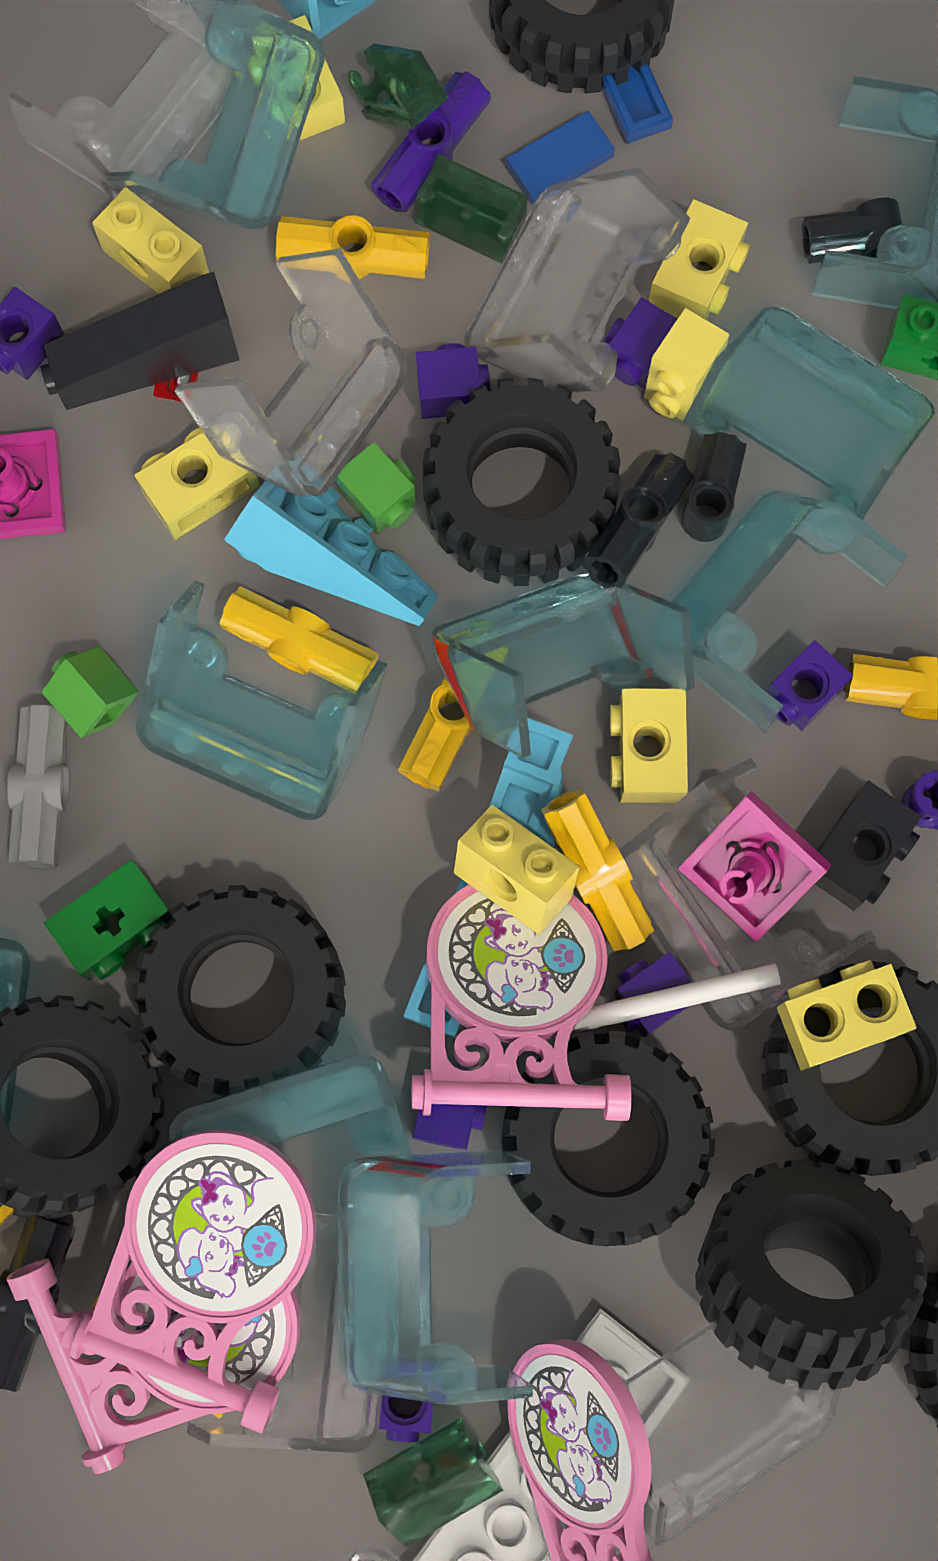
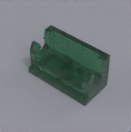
(402, 86)
(471, 209)
(431, 1483)

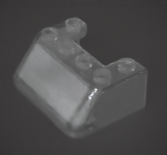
(570, 274)

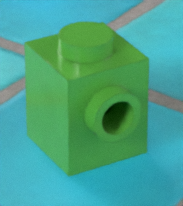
(378, 488)
(89, 690)

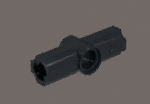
(637, 520)
(18, 1326)

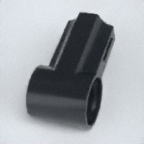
(851, 231)
(714, 485)

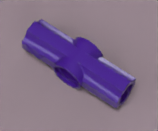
(412, 161)

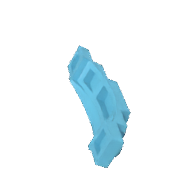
(521, 793)

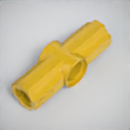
(384, 250)
(297, 639)
(895, 684)
(435, 743)
(602, 873)

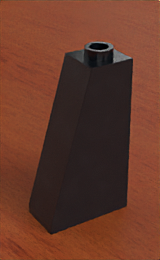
(142, 345)

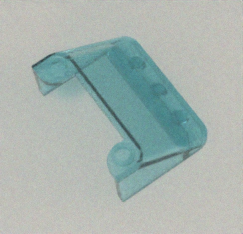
(813, 406)

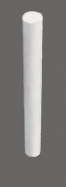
(680, 997)

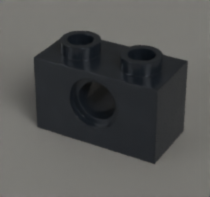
(885, 823)

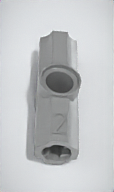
(38, 788)

